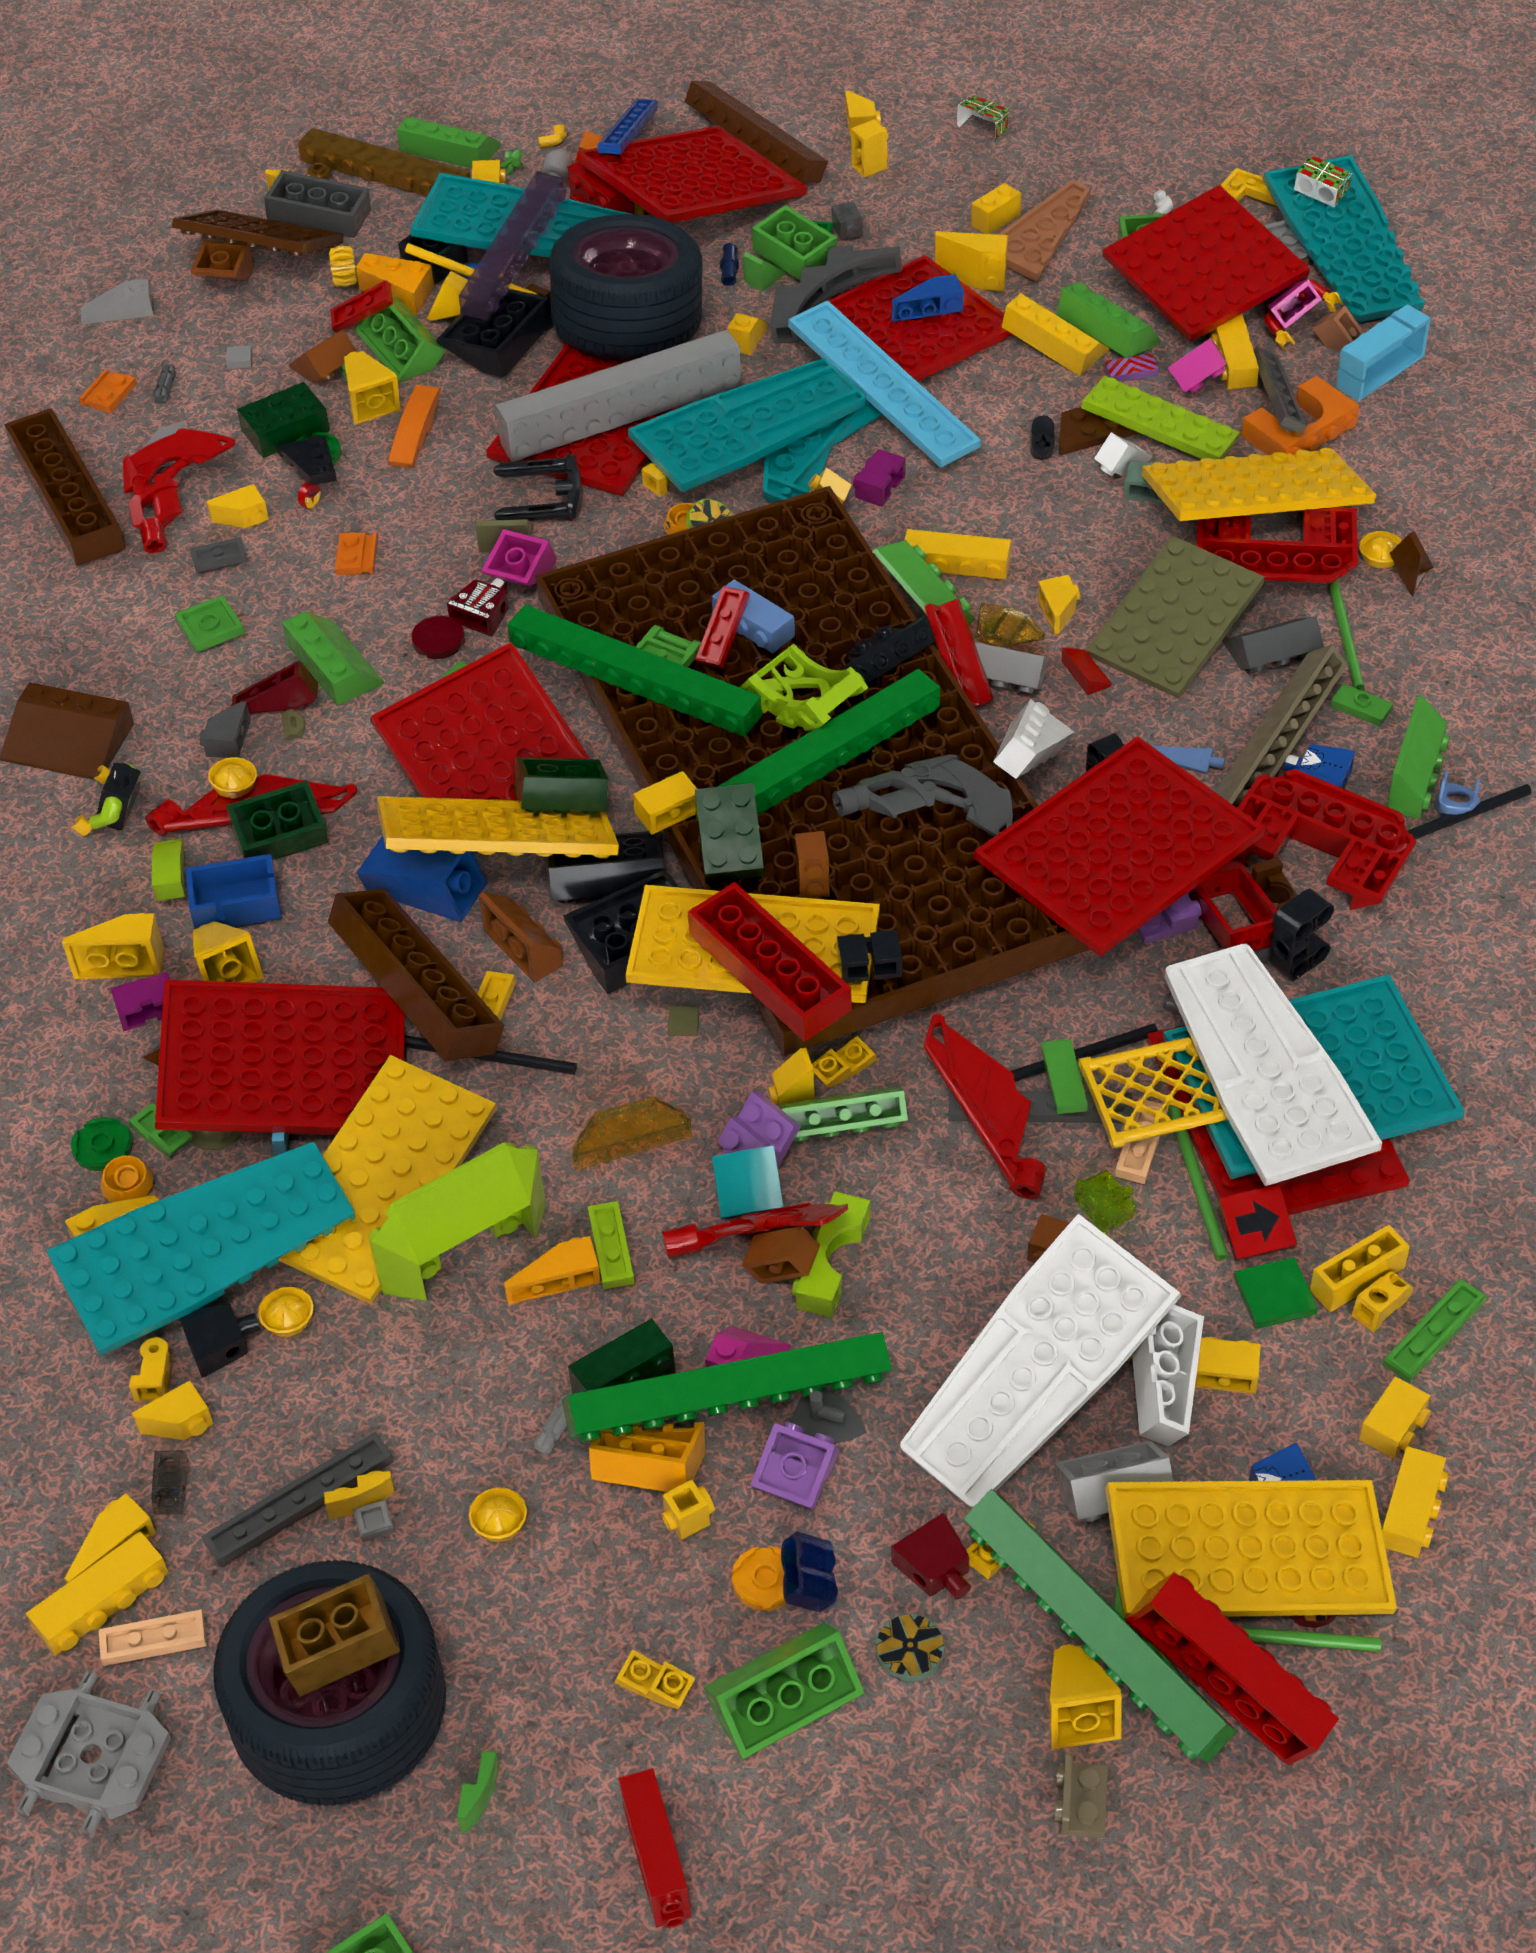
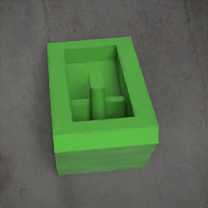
(760, 272)

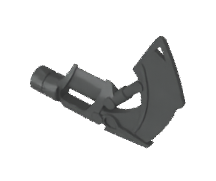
(984, 803)

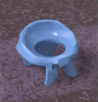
(1447, 806)

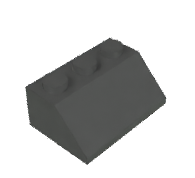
(1275, 643)

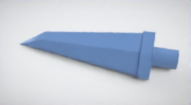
(1192, 758)

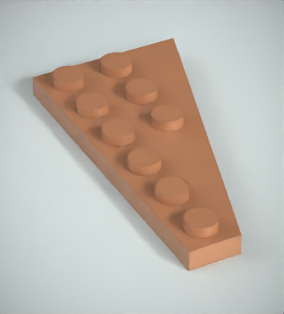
(1042, 229)

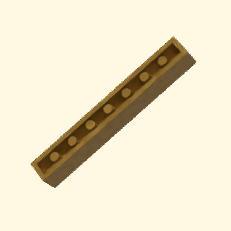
(373, 161)

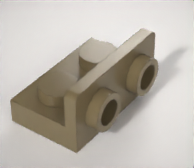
(1084, 1798)

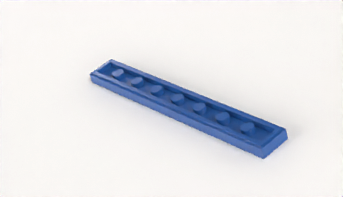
(627, 126)

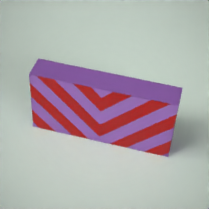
(1132, 367)

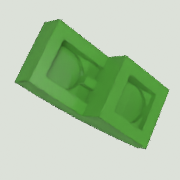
(163, 1140)
(477, 1796)

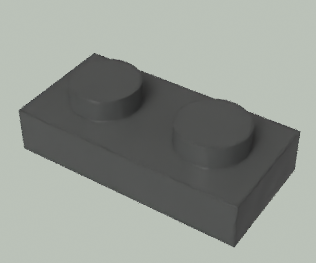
(218, 554)

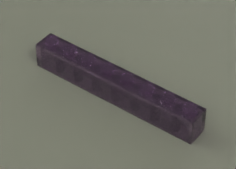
(512, 246)

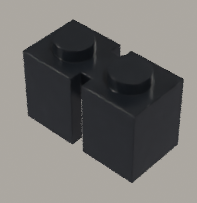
(884, 951)

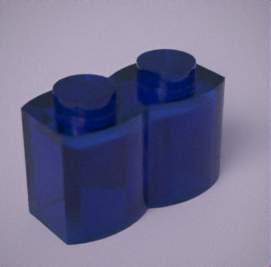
(808, 1572)

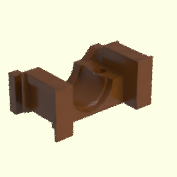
(1273, 881)

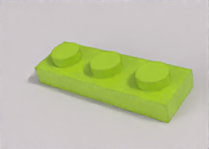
(610, 1245)

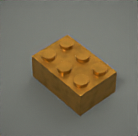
(334, 1635)

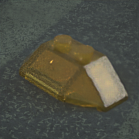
(1006, 625)
(629, 1131)

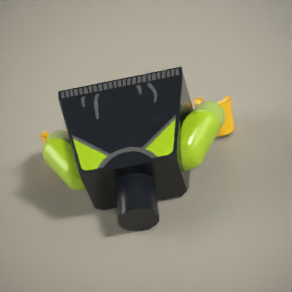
(116, 798)

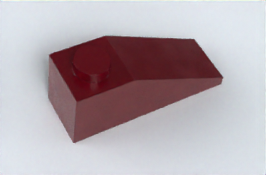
(280, 691)

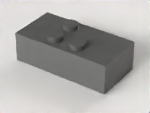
(318, 203)

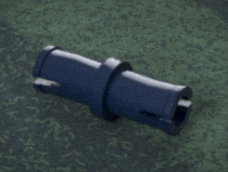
(729, 264)

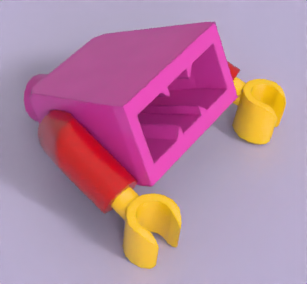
(1293, 304)

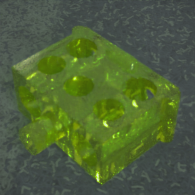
(1105, 1200)

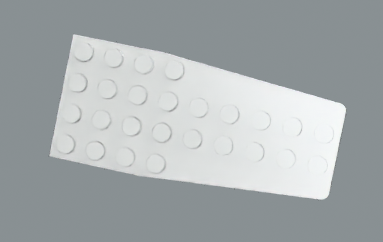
(1268, 1067)
(1038, 1361)

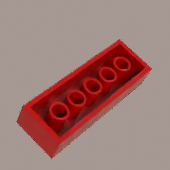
(770, 961)
(1232, 1669)

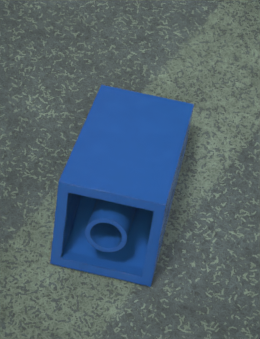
(427, 881)

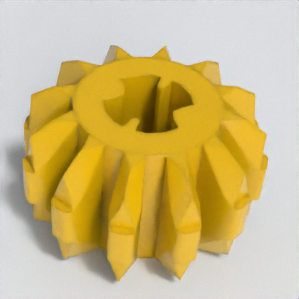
(343, 266)

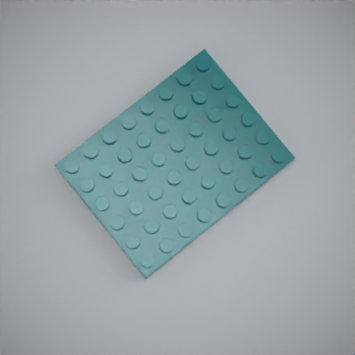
(1374, 1048)

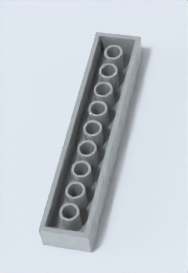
(619, 395)

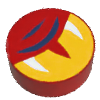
(309, 495)

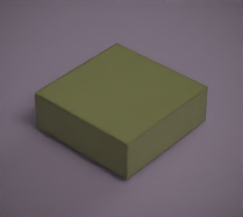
(683, 1021)

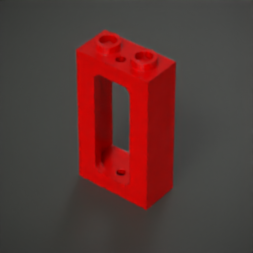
(1237, 881)
(655, 1848)

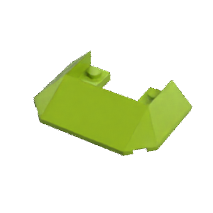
(487, 1192)

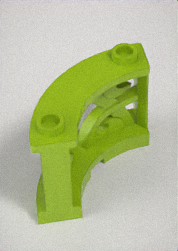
(812, 712)

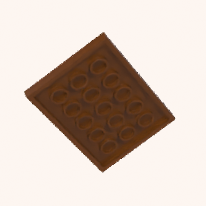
(257, 231)

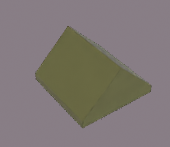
(489, 531)

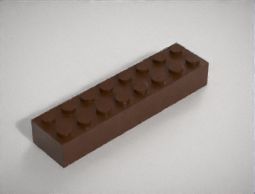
(65, 486)
(415, 974)

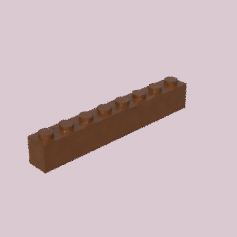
(756, 131)

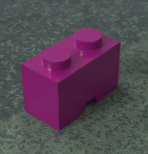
(878, 477)
(140, 1000)

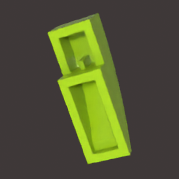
(168, 869)

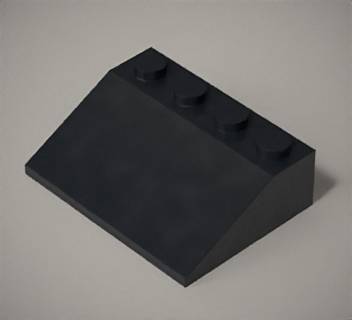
(503, 339)
(593, 877)
(607, 930)

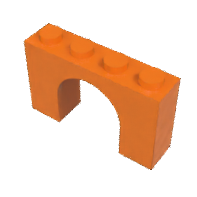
(1318, 398)

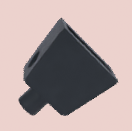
(217, 1336)

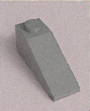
(122, 302)

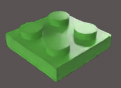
(209, 623)

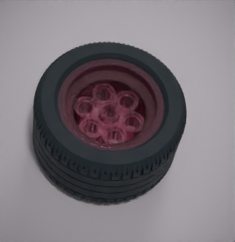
(625, 286)
(370, 1737)

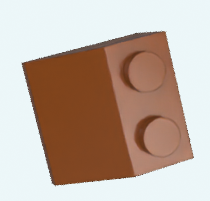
(223, 261)
(324, 358)

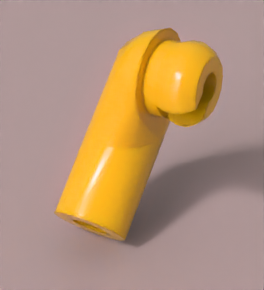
(554, 139)

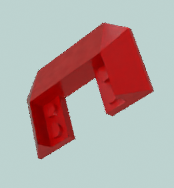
(1323, 556)
(1356, 830)

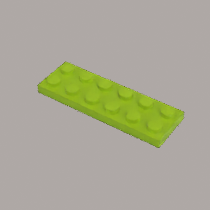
(1160, 419)

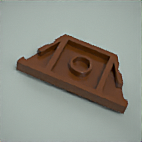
(1085, 429)

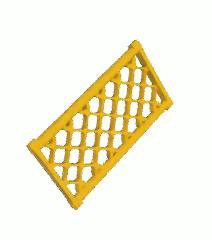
(1162, 1123)

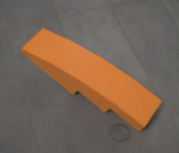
(414, 425)

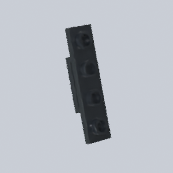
(888, 648)

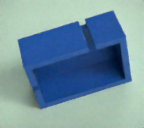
(234, 892)

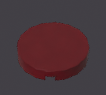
(438, 637)

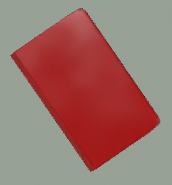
(1084, 670)

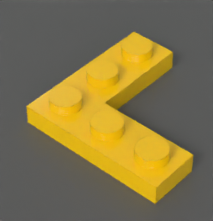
(1245, 183)

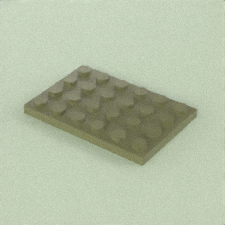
(1175, 616)

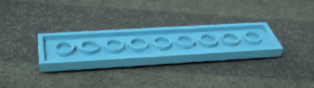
(885, 384)

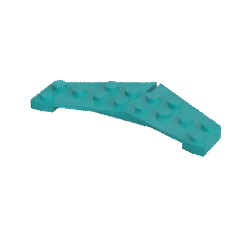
(793, 466)

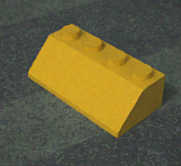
(1052, 334)

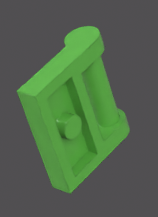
(669, 646)

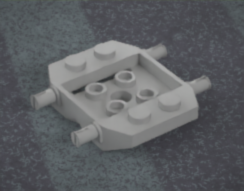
(113, 1785)

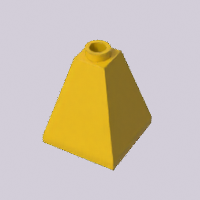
(370, 387)
(225, 954)
(1082, 1701)

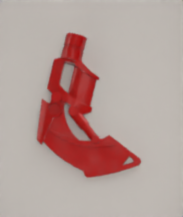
(140, 468)
(690, 1239)

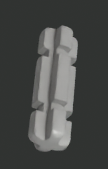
(552, 1429)

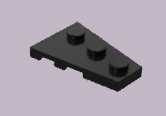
(310, 458)

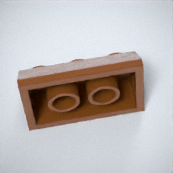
(520, 936)

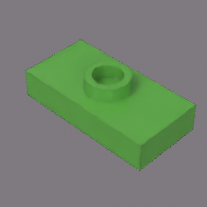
(1362, 705)

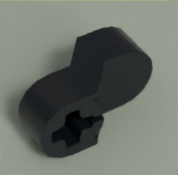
(1044, 427)

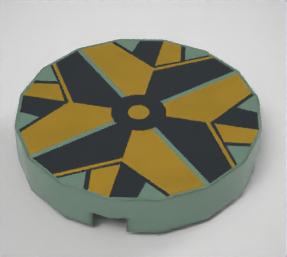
(910, 1647)

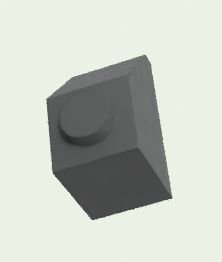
(226, 732)

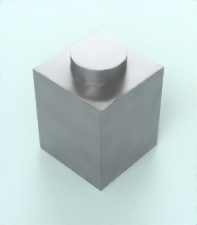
(847, 221)

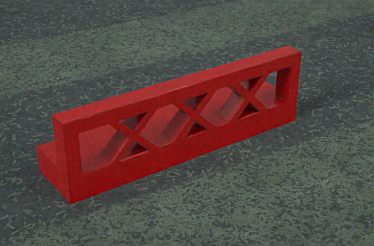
(959, 650)

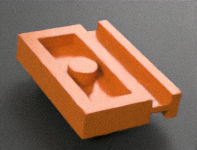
(108, 391)
(356, 553)

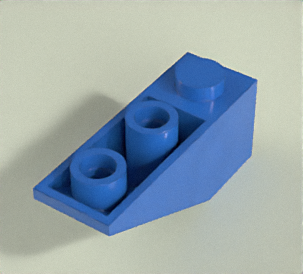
(930, 298)

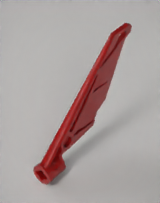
(212, 810)
(990, 1102)

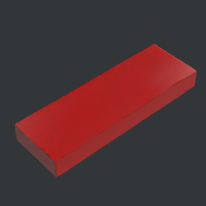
(361, 306)
(722, 627)

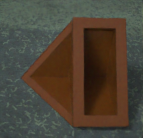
(1411, 561)

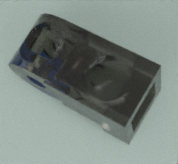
(169, 1481)

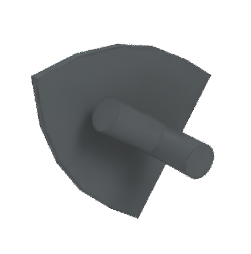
(829, 1416)

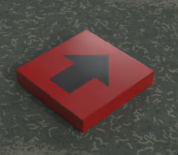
(1257, 1222)

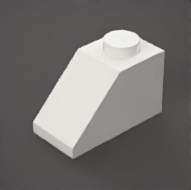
(1118, 453)

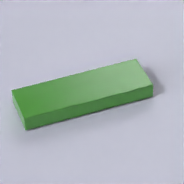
(1064, 1076)

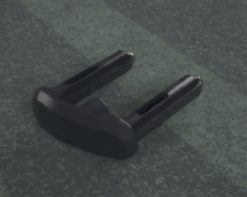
(570, 487)

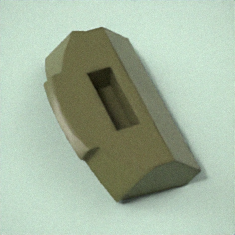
(292, 724)

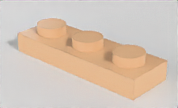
(1138, 1155)
(152, 1637)

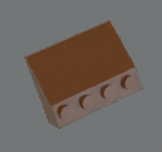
(66, 731)

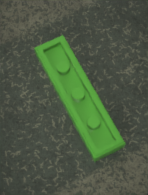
(1434, 1330)

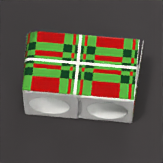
(993, 113)
(1322, 181)

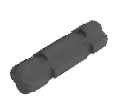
(164, 384)

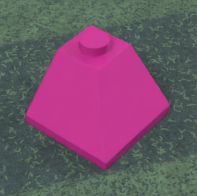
(738, 1344)

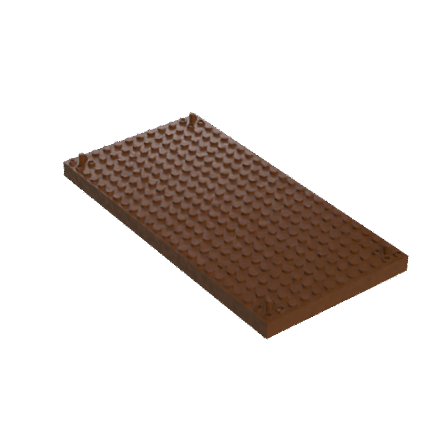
(808, 557)

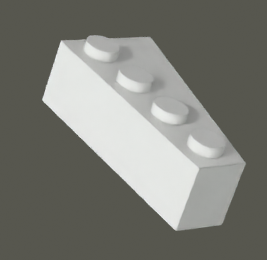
(1031, 740)
(1166, 1376)

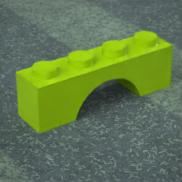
(823, 1286)

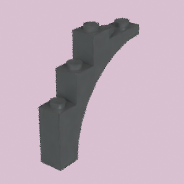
(820, 283)

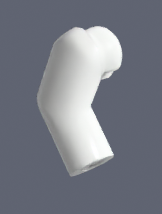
(1162, 202)

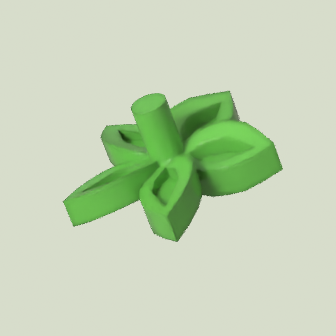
(513, 159)

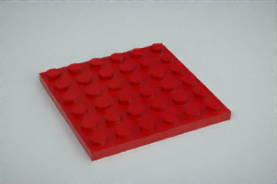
(1205, 262)
(923, 343)
(470, 727)

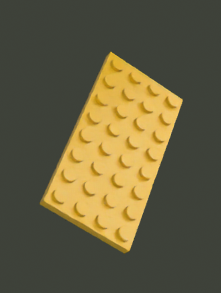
(1257, 484)
(491, 828)
(670, 957)
(394, 1141)
(1254, 1544)

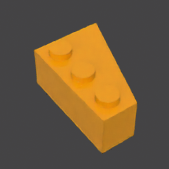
(409, 279)
(649, 1457)

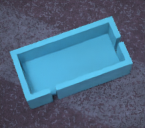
(1382, 352)

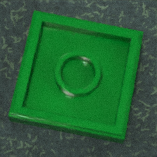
(1275, 1293)

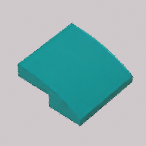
(747, 1181)

